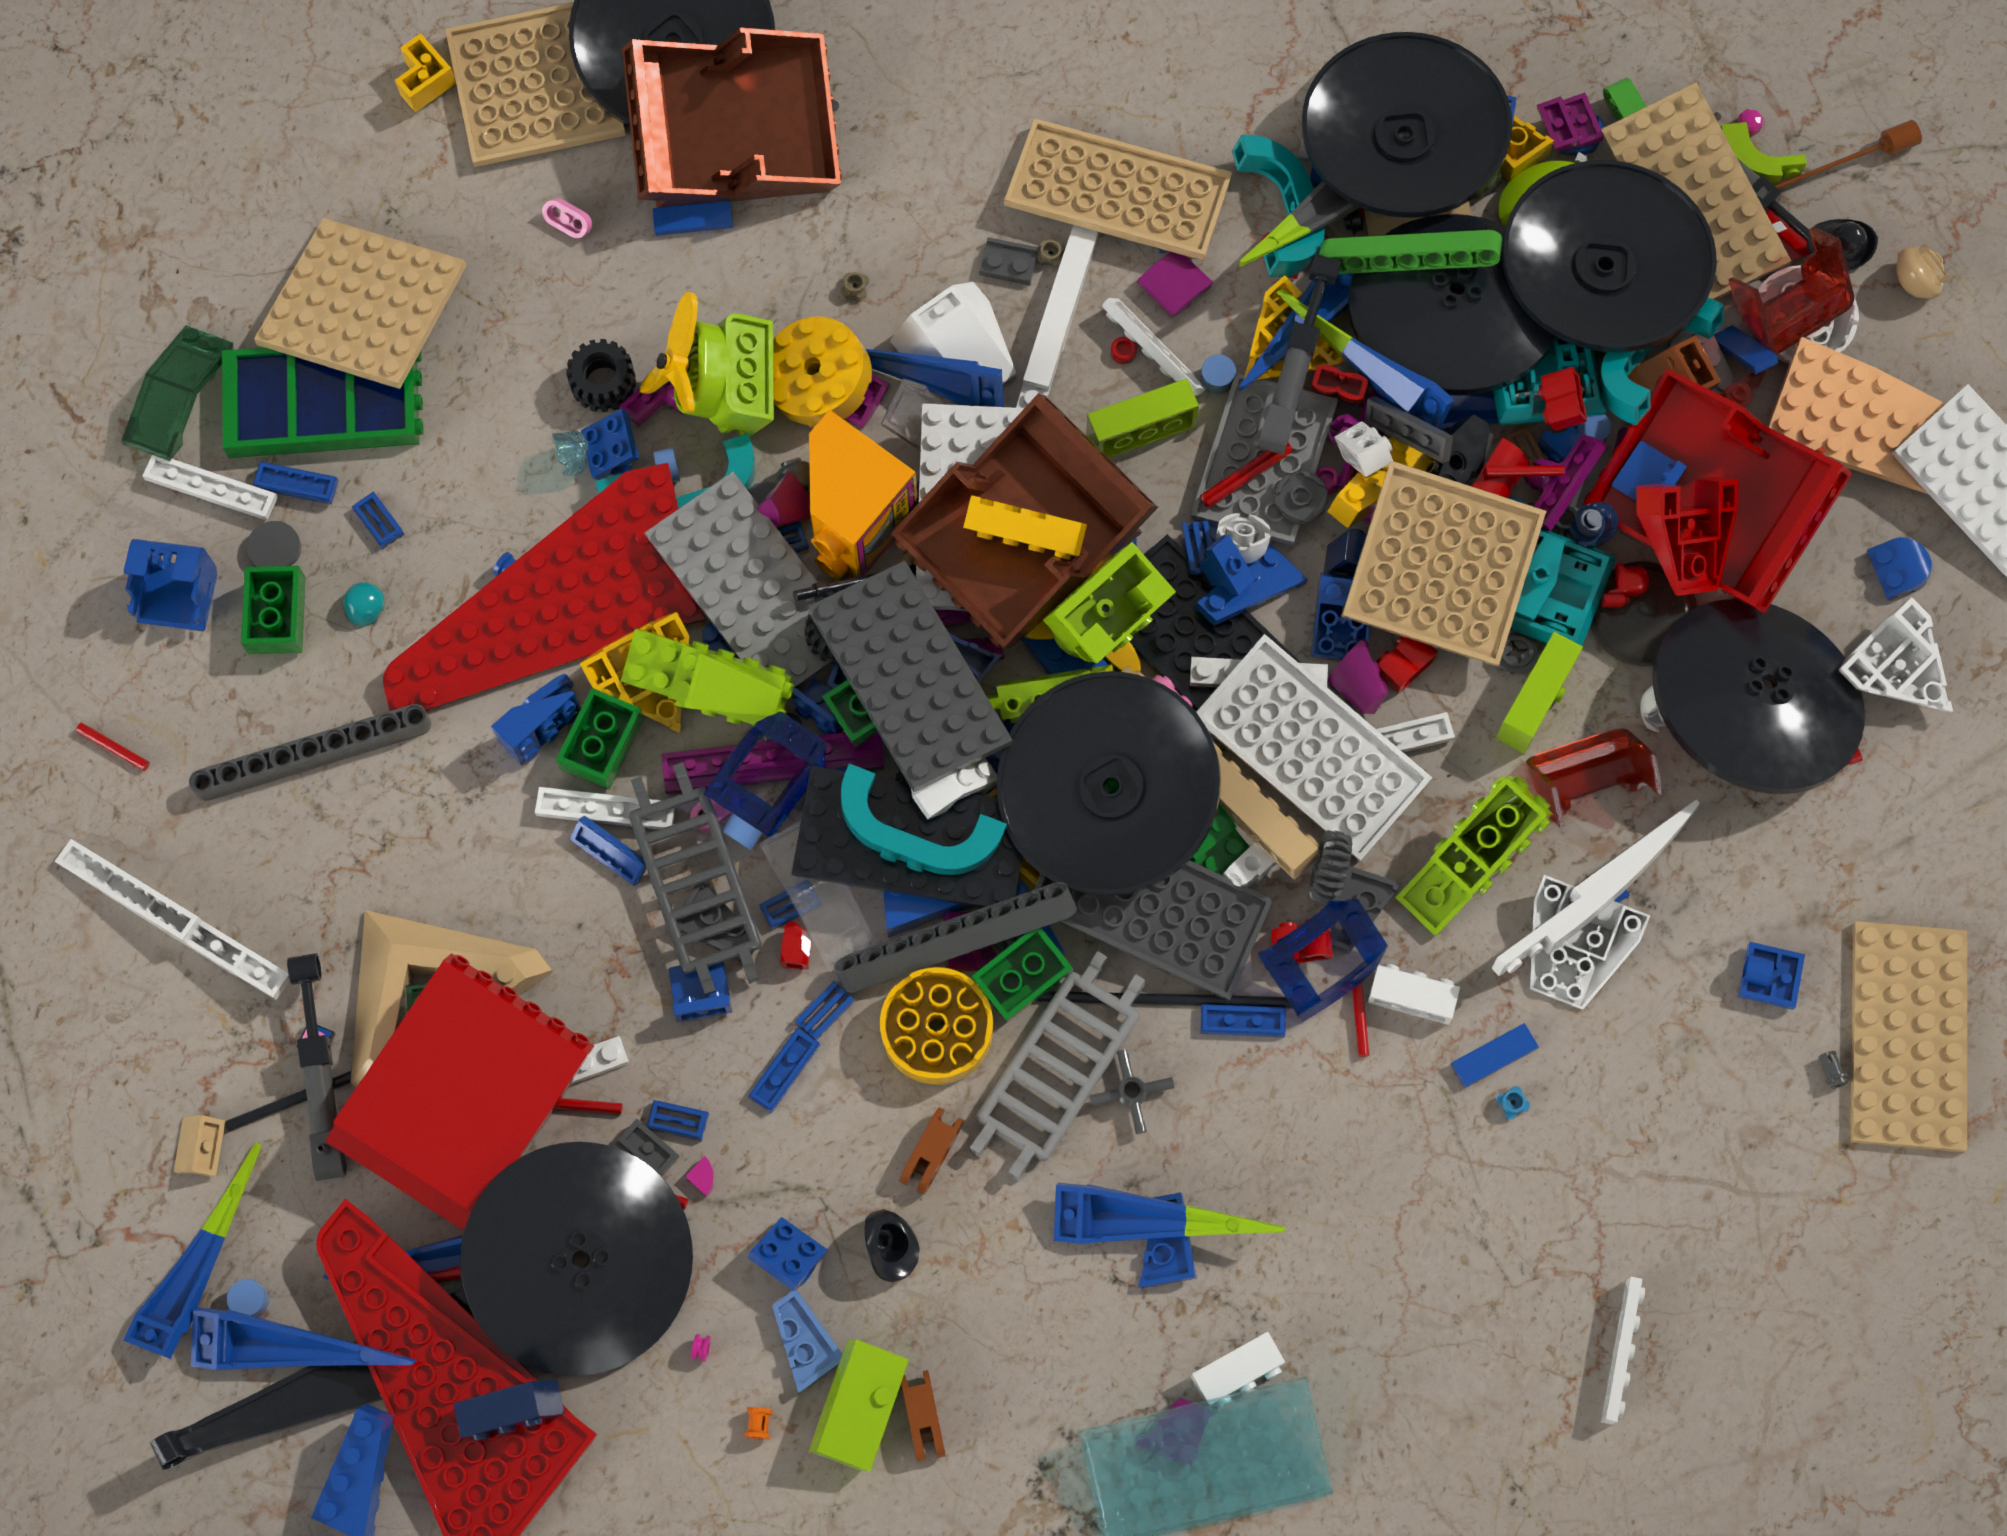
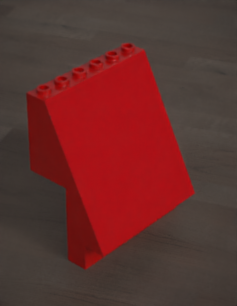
(1780, 482)
(458, 1089)

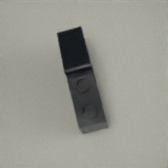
(1467, 451)

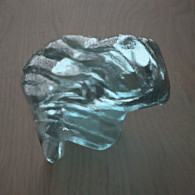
(571, 451)

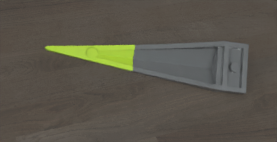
(1316, 211)

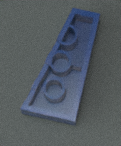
(910, 912)
(355, 1480)

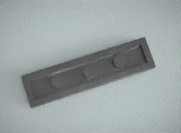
(1408, 429)

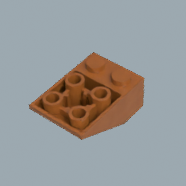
(1683, 358)

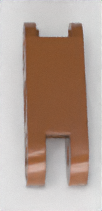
(931, 1151)
(922, 1416)

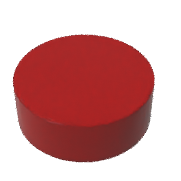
(1123, 350)

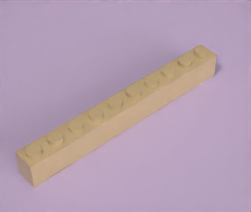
(1262, 819)

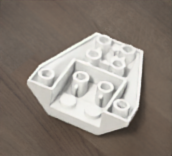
(956, 326)
(1589, 957)

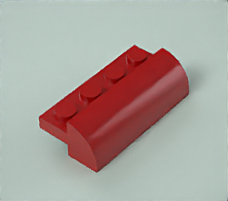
(1504, 455)

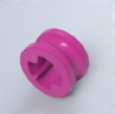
(700, 1347)

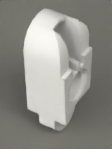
(1250, 867)

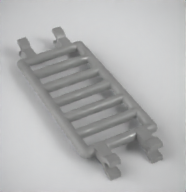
(1087, 1083)

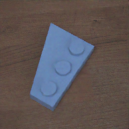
(806, 1342)

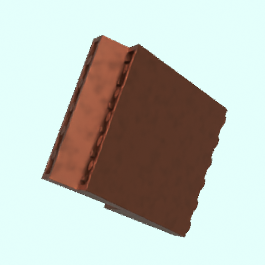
(731, 118)
(1034, 465)

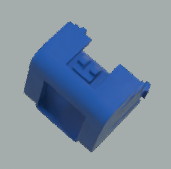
(167, 591)

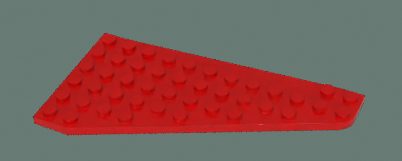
(554, 603)
(400, 1309)

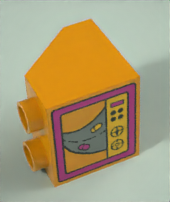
(854, 497)

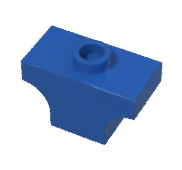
(1558, 445)
(1226, 566)

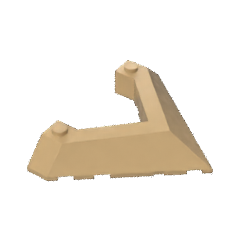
(401, 947)

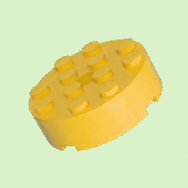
(842, 375)
(944, 1054)

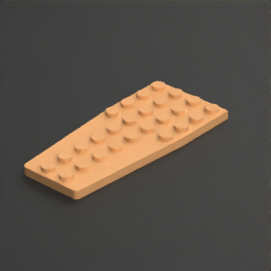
(1850, 411)

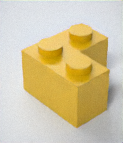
(427, 76)

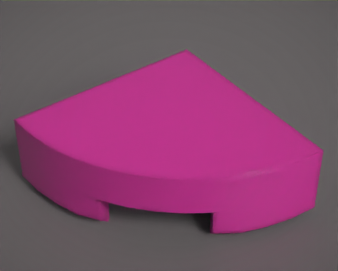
(702, 1176)

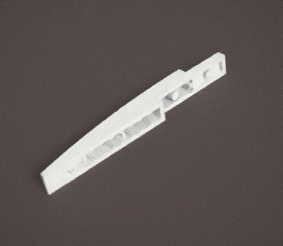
(1058, 314)
(1595, 893)
(173, 919)

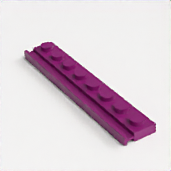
(768, 761)

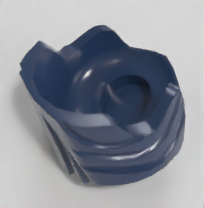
(1594, 524)

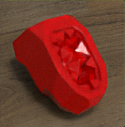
(795, 947)

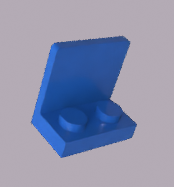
(1645, 468)
(812, 705)
(690, 998)

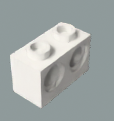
(1364, 448)

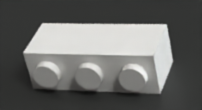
(1414, 993)
(1239, 1369)

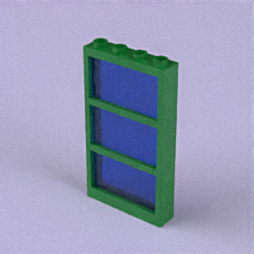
(299, 406)

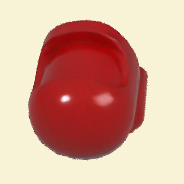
(1628, 582)

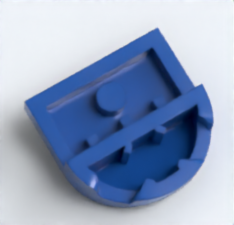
(1901, 566)

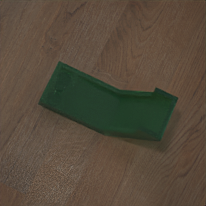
(171, 390)

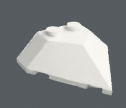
(1900, 660)
(944, 793)

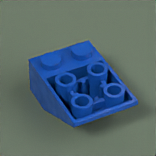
(1332, 633)
(533, 724)

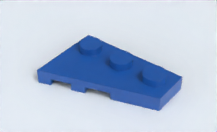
(1168, 1258)

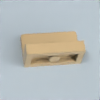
(199, 1145)

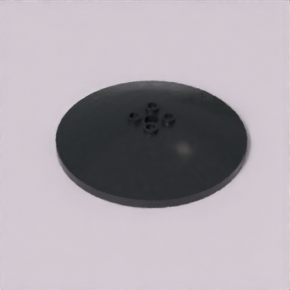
(605, 26)
(1414, 86)
(1618, 216)
(1457, 341)
(1734, 725)
(1099, 732)
(522, 1250)

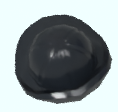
(1856, 237)
(890, 1245)

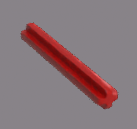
(1241, 476)

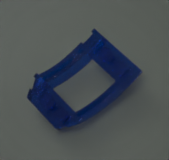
(748, 805)
(1291, 978)

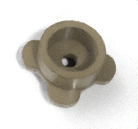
(1050, 246)
(855, 278)

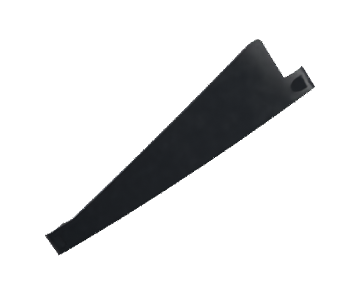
(291, 1402)

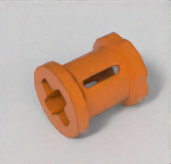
(758, 1423)

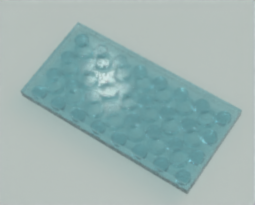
(1206, 1461)

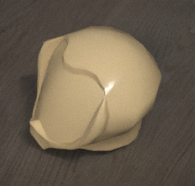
(1921, 272)

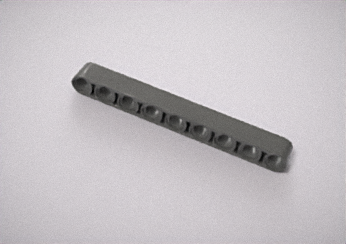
(297, 749)
(955, 937)

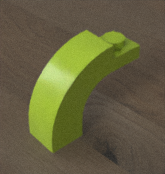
(1770, 167)

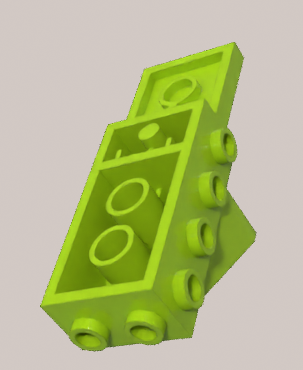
(706, 678)
(1019, 694)
(1475, 852)

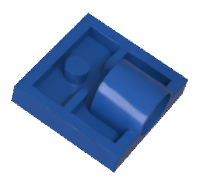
(610, 445)
(1771, 975)
(787, 1254)

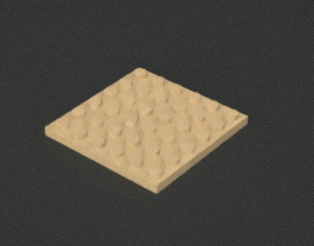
(523, 87)
(360, 303)
(1443, 563)

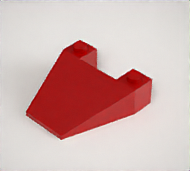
(1690, 539)

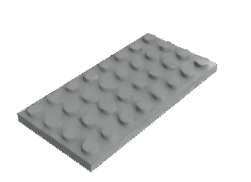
(741, 576)

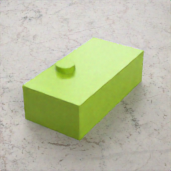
(1143, 419)
(1539, 692)
(858, 1405)

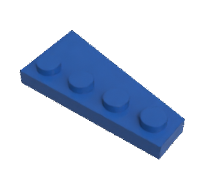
(1272, 576)

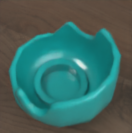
(363, 603)

